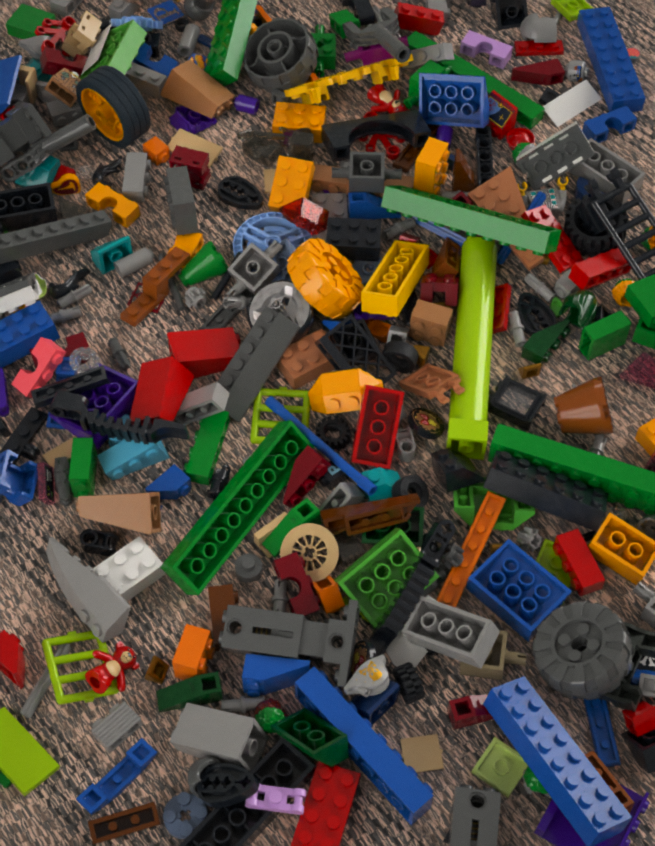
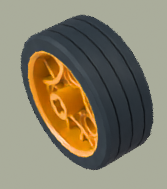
(114, 106)

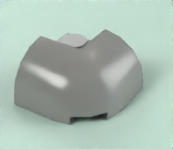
(540, 29)

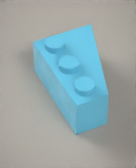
(130, 457)

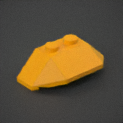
(340, 390)

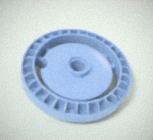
(274, 229)

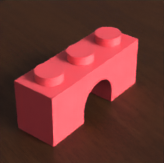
(49, 357)

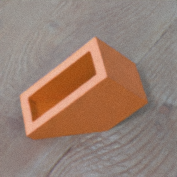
(328, 594)

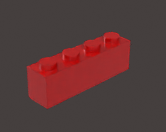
(599, 269)

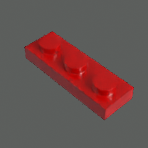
(529, 48)
(501, 307)

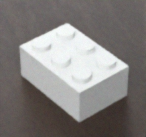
(131, 569)

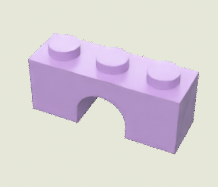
(476, 43)

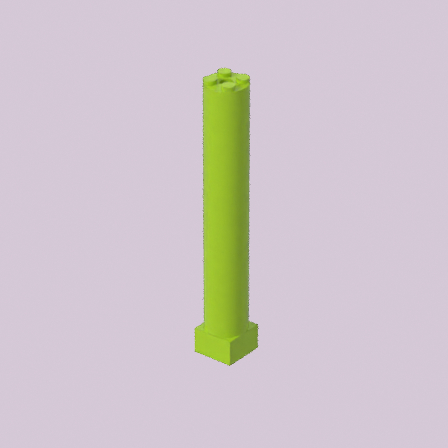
(472, 348)

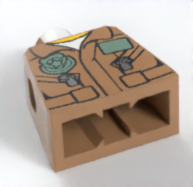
(64, 86)

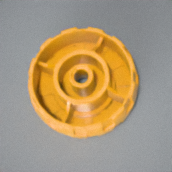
(325, 278)

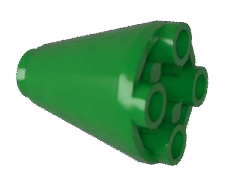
(203, 266)

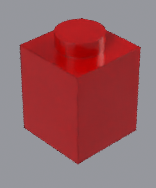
(641, 720)

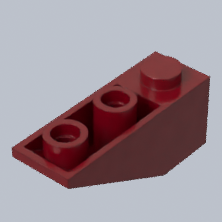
(541, 73)
(305, 473)
(468, 711)

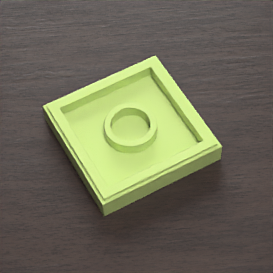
(500, 767)

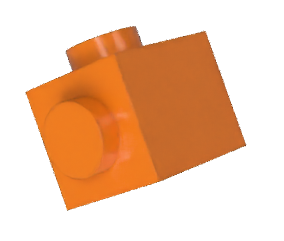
(157, 150)

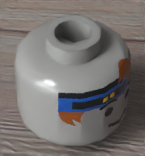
(576, 70)

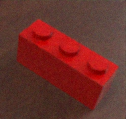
(419, 18)
(578, 562)

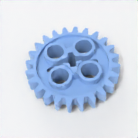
(146, 23)

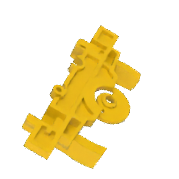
(317, 90)

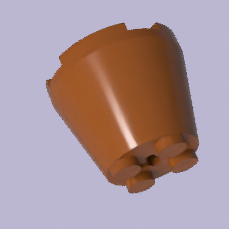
(584, 409)

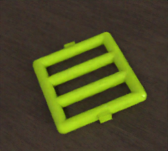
(282, 392)
(72, 636)

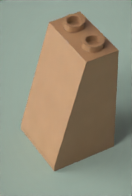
(197, 90)
(126, 510)

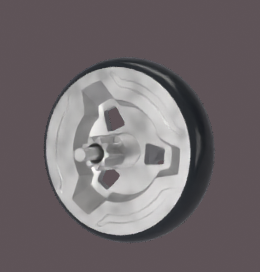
(273, 295)

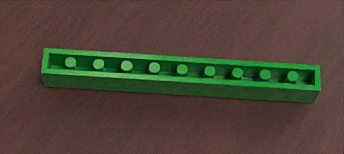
(528, 112)

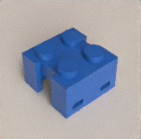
(17, 482)

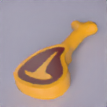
(66, 185)

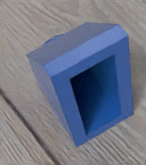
(171, 484)

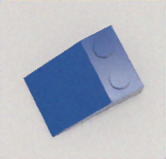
(270, 673)

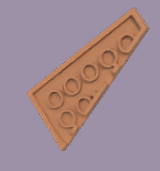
(503, 196)

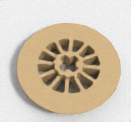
(325, 536)

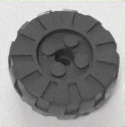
(280, 55)
(583, 650)

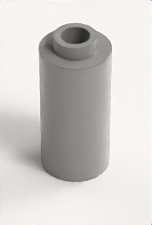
(188, 40)
(133, 262)

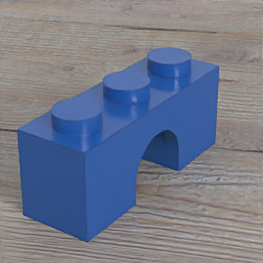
(163, 66)
(620, 119)

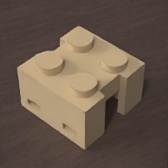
(82, 35)

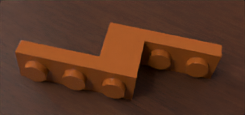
(155, 286)

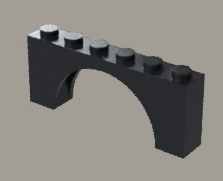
(405, 125)

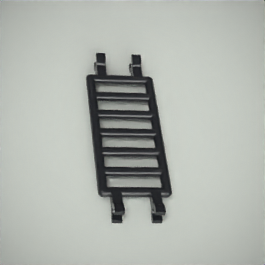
(621, 187)

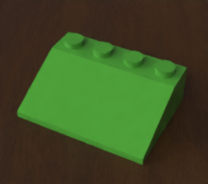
(120, 48)
(380, 575)

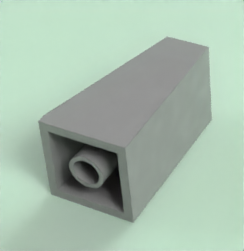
(219, 734)

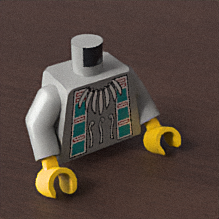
(554, 200)

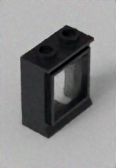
(516, 403)

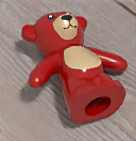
(384, 100)
(102, 676)

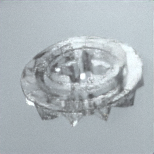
(84, 353)

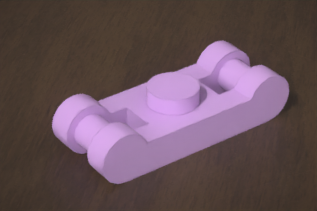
(276, 799)

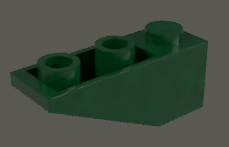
(539, 344)
(194, 690)

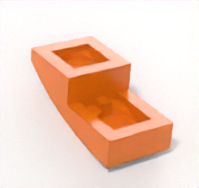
(378, 329)

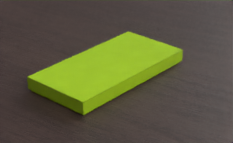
(22, 756)

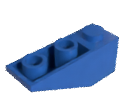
(367, 206)

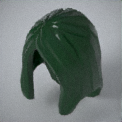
(583, 308)

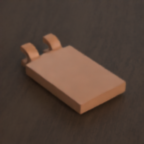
(432, 382)

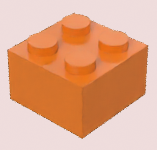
(193, 652)

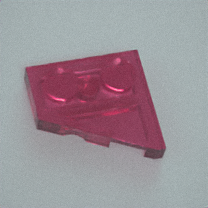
(641, 371)

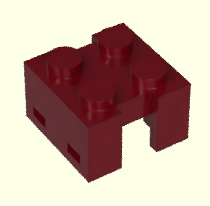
(196, 165)
(447, 284)

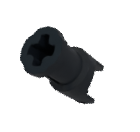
(219, 481)

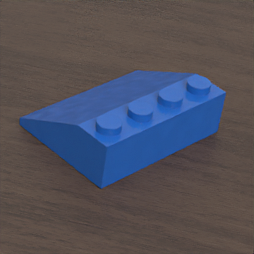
(8, 74)
(453, 100)
(517, 589)

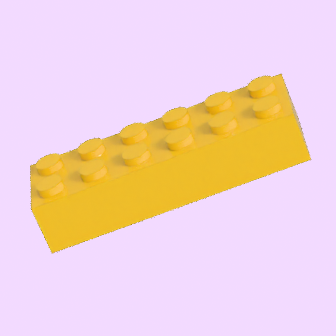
(395, 278)

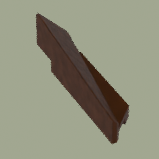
(369, 515)

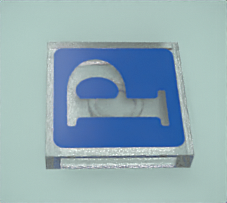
(165, 11)

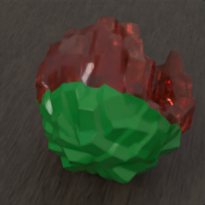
(269, 713)

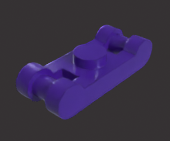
(4, 402)

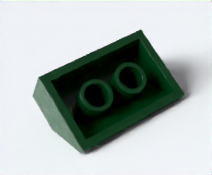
(412, 528)
(314, 736)

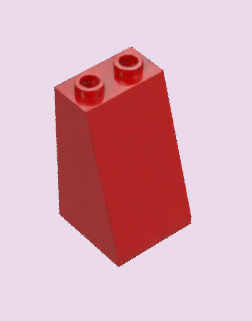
(204, 350)
(160, 389)

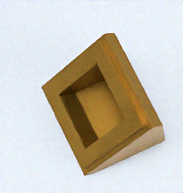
(423, 352)
(157, 670)

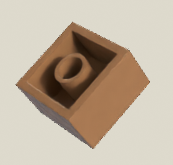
(430, 323)

